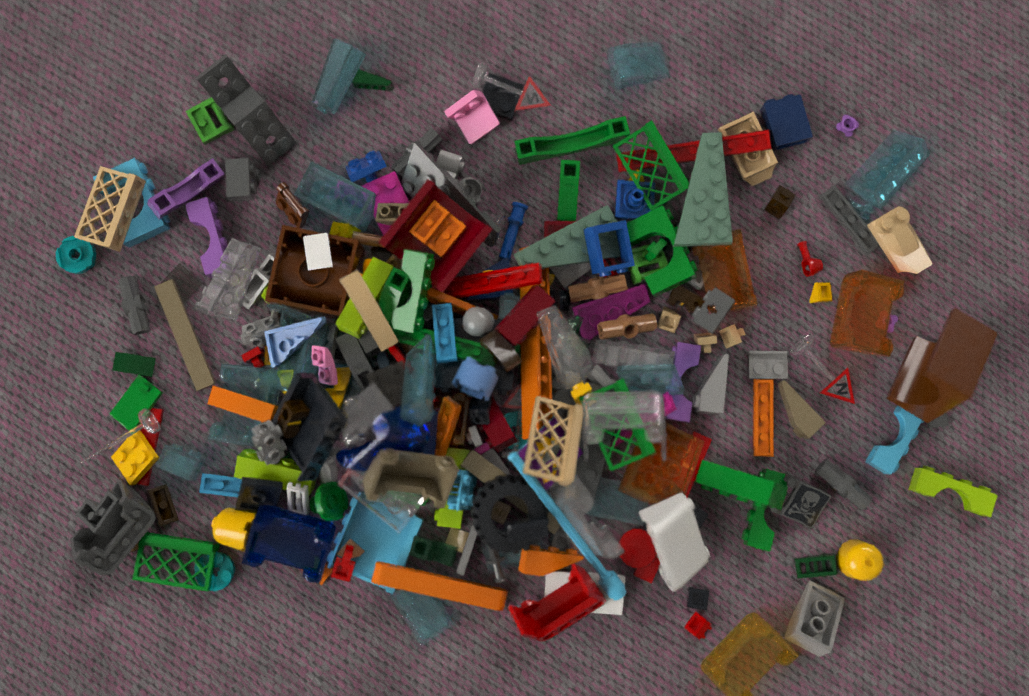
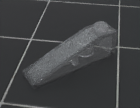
(567, 351)

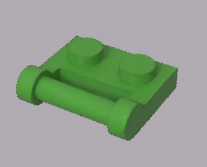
(204, 124)
(640, 261)

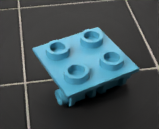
(465, 497)

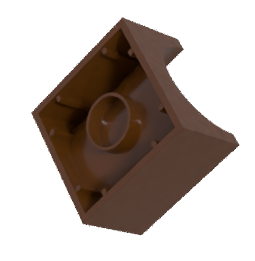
(316, 290)
(945, 372)

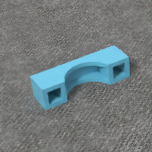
(887, 457)

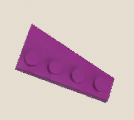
(610, 308)

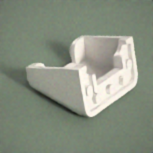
(676, 539)

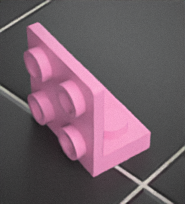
(473, 116)

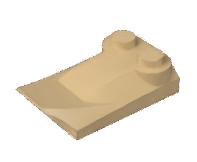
(753, 166)
(900, 241)

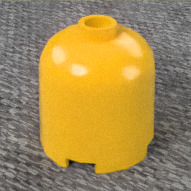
(232, 527)
(859, 560)

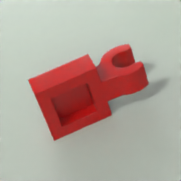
(344, 566)

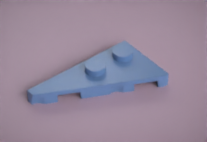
(287, 339)

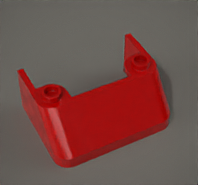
(559, 609)

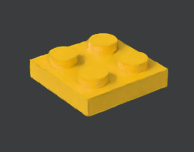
(135, 457)

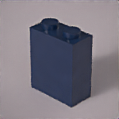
(786, 122)

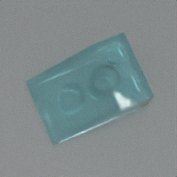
(636, 64)

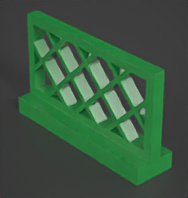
(666, 157)
(639, 433)
(175, 543)

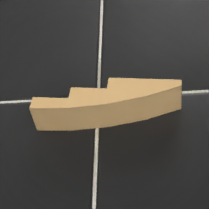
(369, 310)

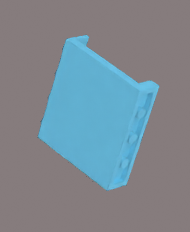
(376, 538)

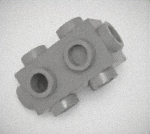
(254, 333)
(267, 441)

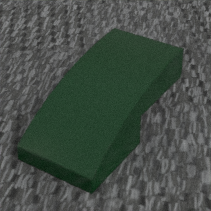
(133, 364)

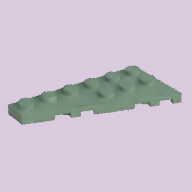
(706, 205)
(569, 243)

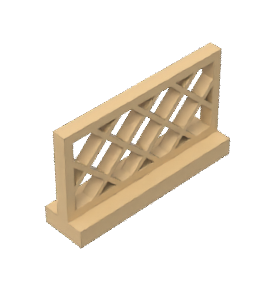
(122, 212)
(569, 446)

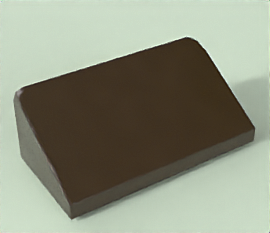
(162, 505)

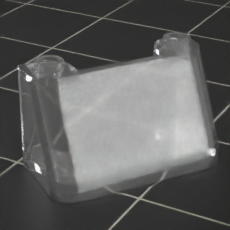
(574, 503)

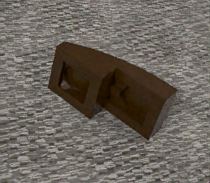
(501, 350)

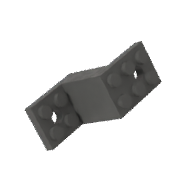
(246, 110)

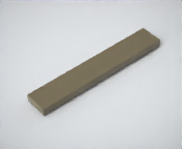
(185, 335)
(487, 471)

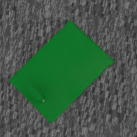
(134, 400)

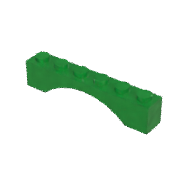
(600, 135)

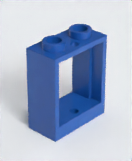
(594, 248)

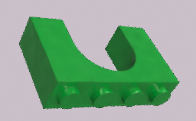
(680, 268)

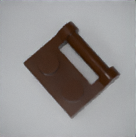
(291, 206)

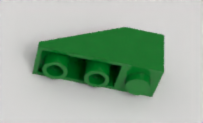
(568, 190)
(395, 293)

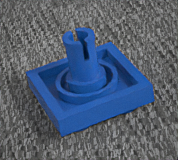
(365, 167)
(630, 199)

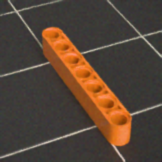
(439, 586)

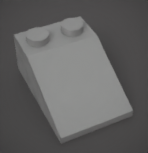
(711, 392)
(815, 619)

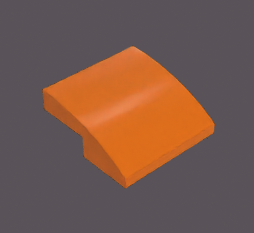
(438, 229)

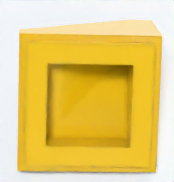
(821, 293)

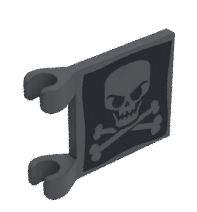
(803, 503)

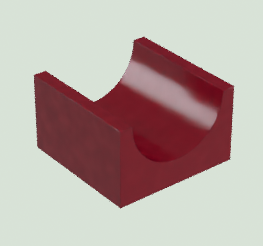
(446, 268)

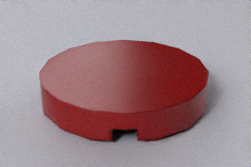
(638, 548)

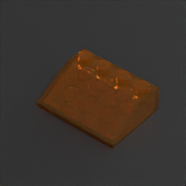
(659, 479)

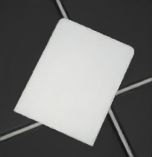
(317, 251)

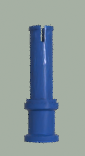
(515, 222)

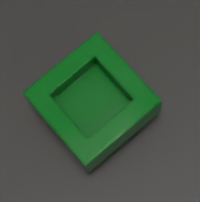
(654, 248)

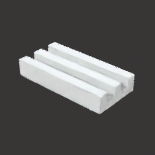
(305, 498)

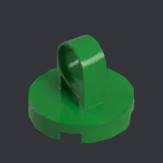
(329, 501)

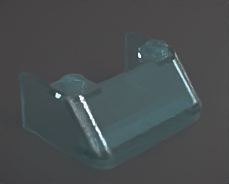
(300, 360)

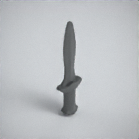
(495, 559)

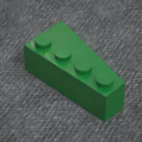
(742, 485)

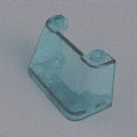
(235, 427)

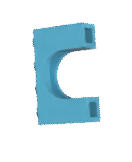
(146, 223)

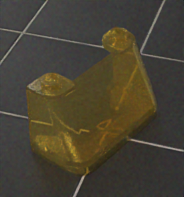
(746, 656)

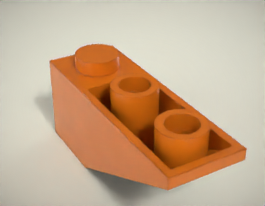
(545, 561)

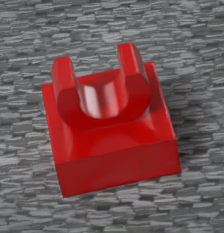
(254, 357)
(698, 626)

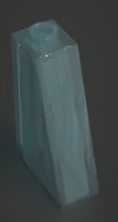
(337, 75)

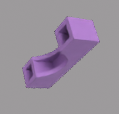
(182, 192)
(203, 213)
(685, 357)

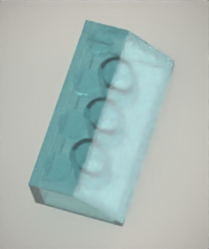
(888, 168)
(337, 196)
(419, 383)

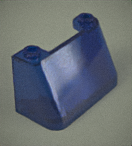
(391, 434)
(290, 541)

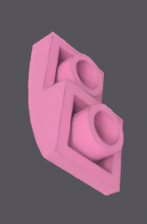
(327, 371)

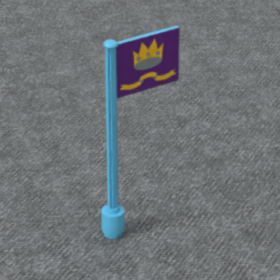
(608, 579)

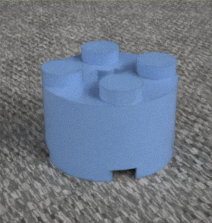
(475, 379)

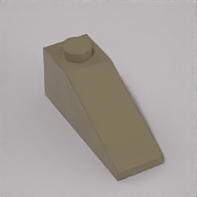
(800, 414)

